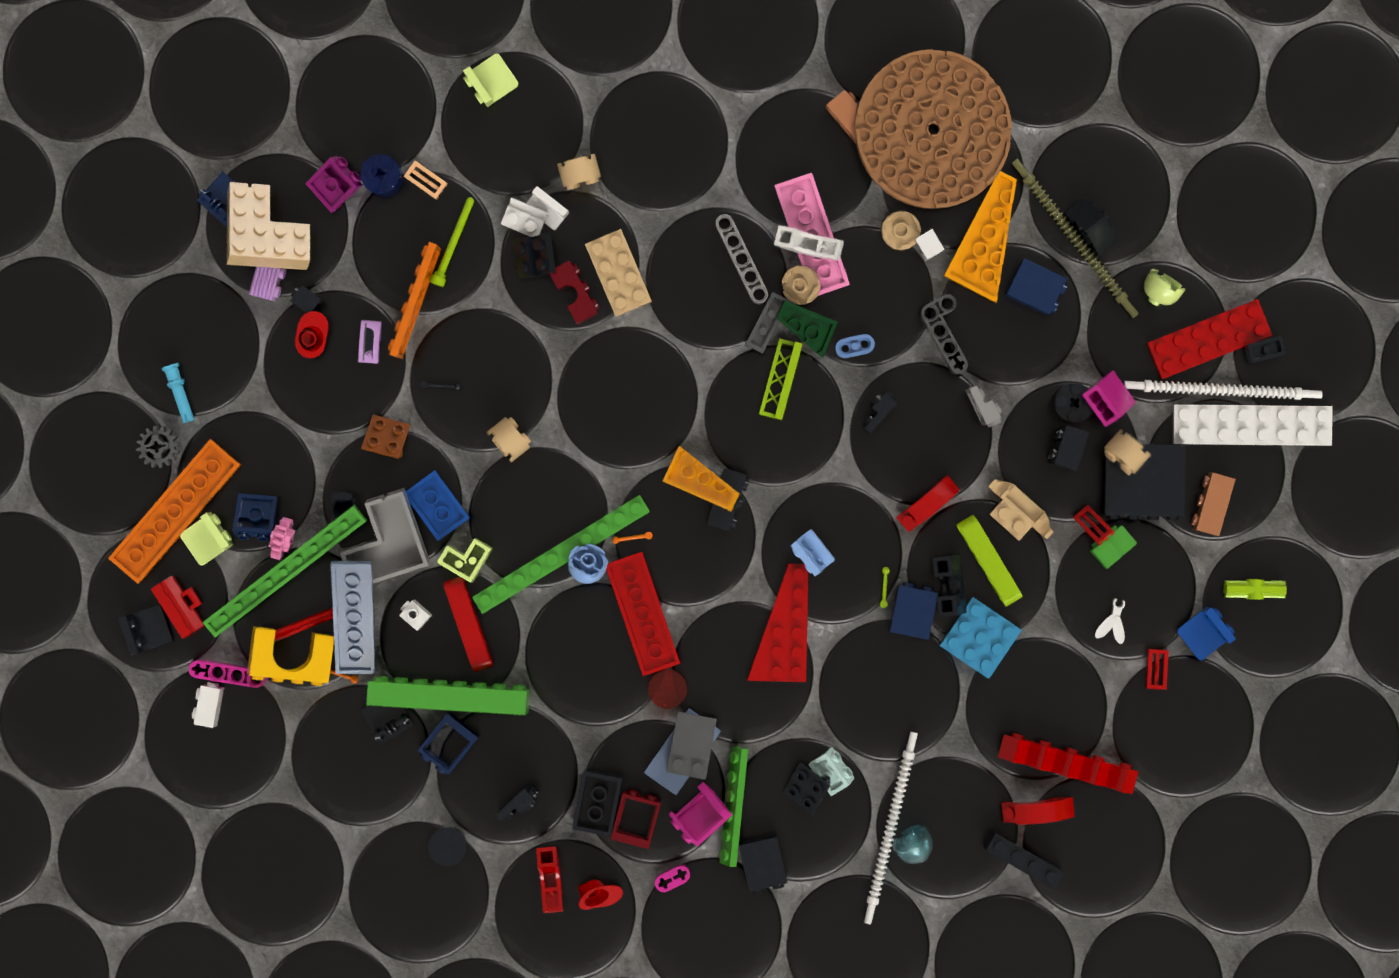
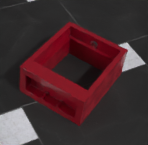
(630, 838)

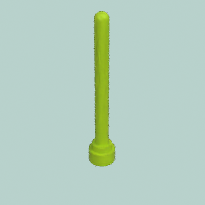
(438, 277)

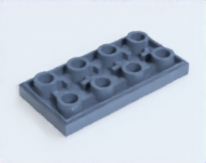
(658, 767)

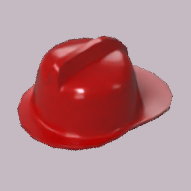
(311, 334)
(596, 894)

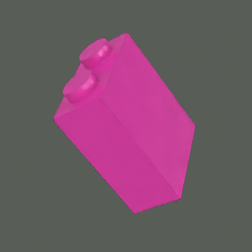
(1109, 398)

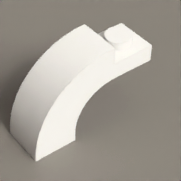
(808, 244)

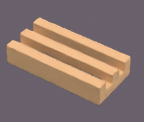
(439, 189)

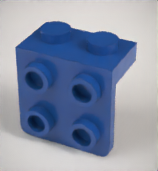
(1205, 632)

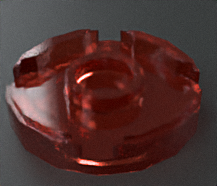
(667, 689)

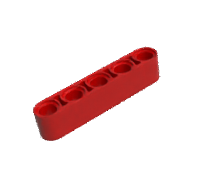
(468, 624)

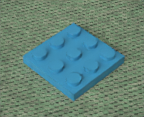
(980, 637)

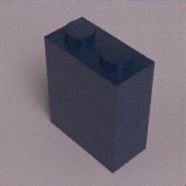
(1036, 287)
(913, 610)

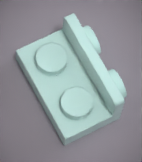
(832, 765)

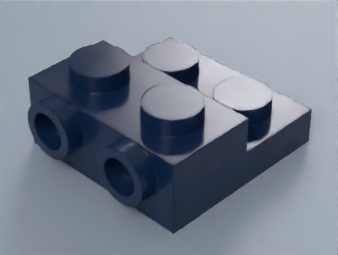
(255, 516)

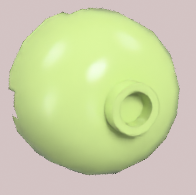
(1162, 288)

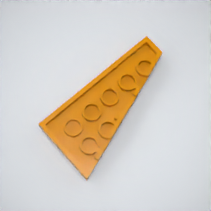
(982, 250)

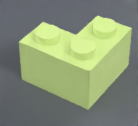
(466, 564)

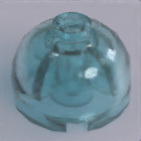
(914, 845)

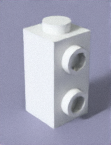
(208, 704)

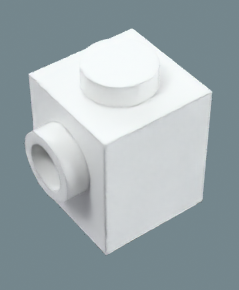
(415, 614)

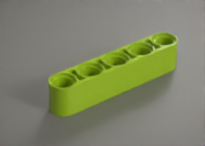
(989, 560)

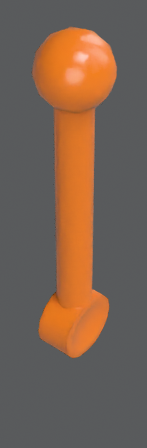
(648, 535)
(354, 678)

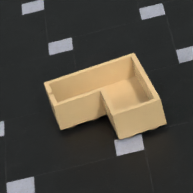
(256, 239)

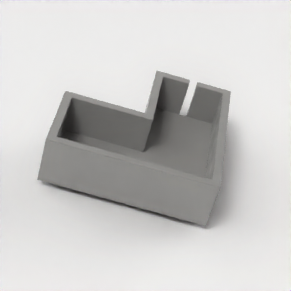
(397, 541)

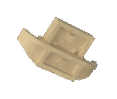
(1018, 512)

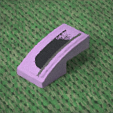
(369, 341)

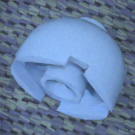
(587, 563)

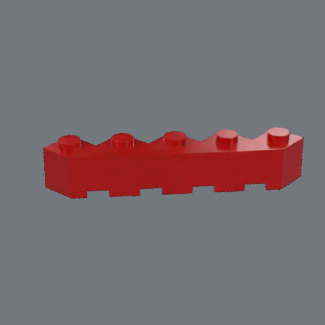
(1068, 763)

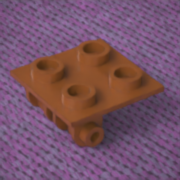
(386, 436)

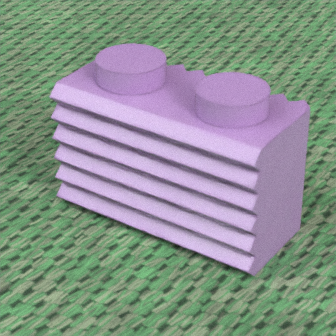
(267, 282)

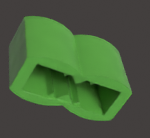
(1114, 547)

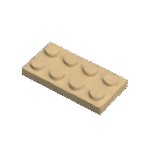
(618, 272)

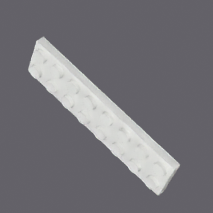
(1252, 425)

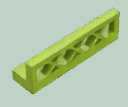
(786, 386)

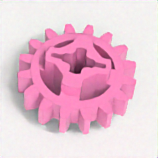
(282, 538)

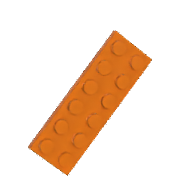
(412, 307)

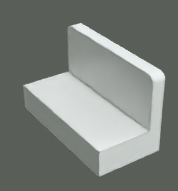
(555, 211)

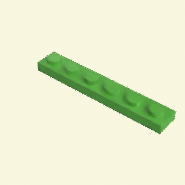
(734, 803)

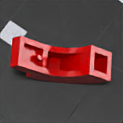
(928, 503)
(550, 879)

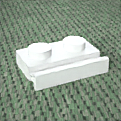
(524, 218)

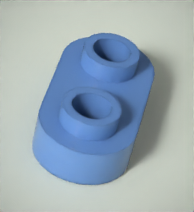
(854, 345)

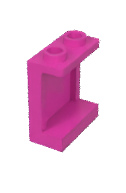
(700, 816)

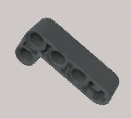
(947, 337)

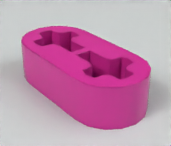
(674, 882)

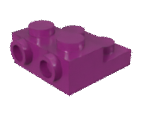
(334, 183)

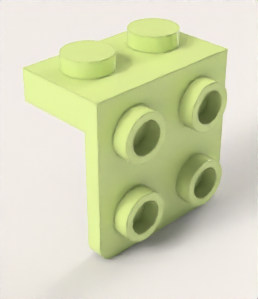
(491, 80)
(206, 538)

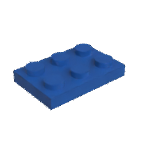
(437, 505)

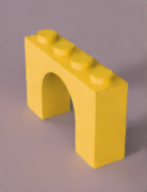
(315, 668)

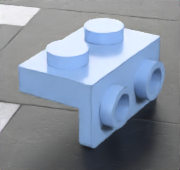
(812, 552)

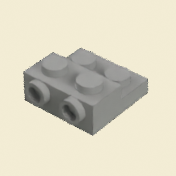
(988, 411)

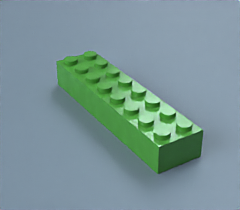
(446, 696)

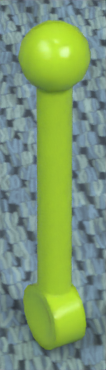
(883, 603)

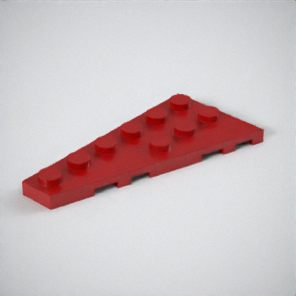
(784, 641)

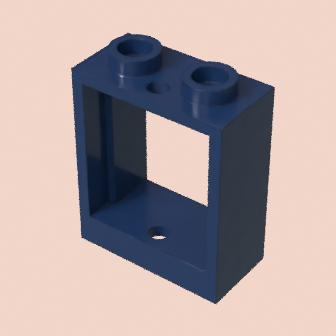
(461, 728)

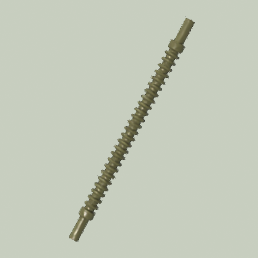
(1029, 179)

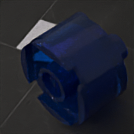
(371, 170)

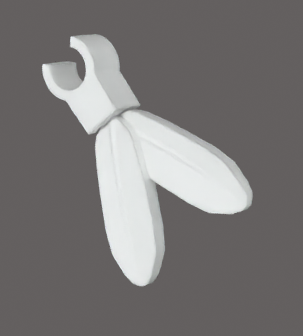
(1112, 621)

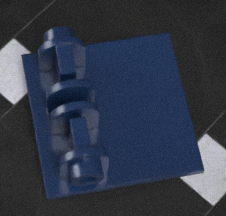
(215, 197)

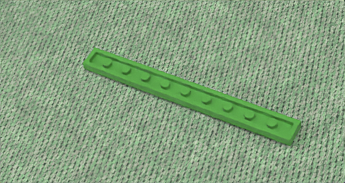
(559, 554)
(284, 571)

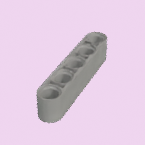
(733, 252)

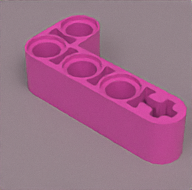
(228, 673)

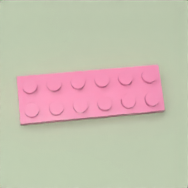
(805, 212)

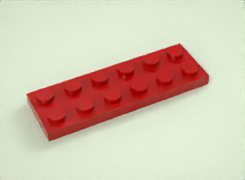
(1209, 339)
(642, 614)

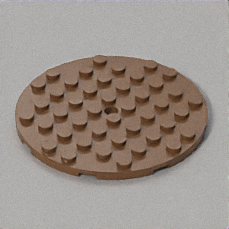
(970, 121)

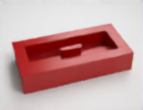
(1104, 536)
(1157, 652)

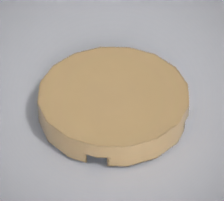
(900, 230)
(801, 285)

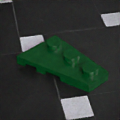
(807, 326)

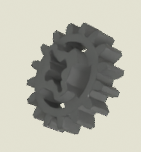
(158, 439)

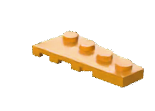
(695, 478)

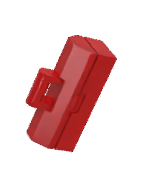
(173, 601)

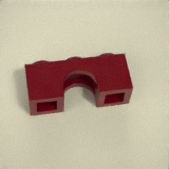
(583, 307)

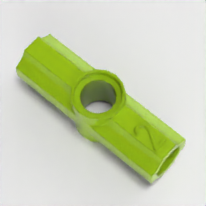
(1254, 589)

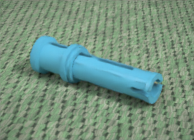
(176, 383)

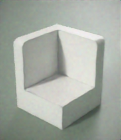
(929, 244)

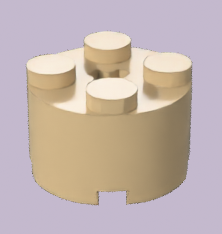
(579, 171)
(509, 439)
(1126, 452)

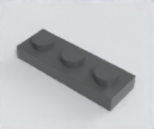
(766, 324)

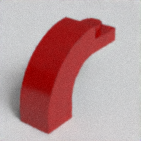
(1038, 811)

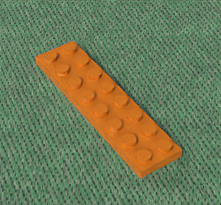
(174, 511)

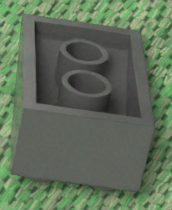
(691, 745)

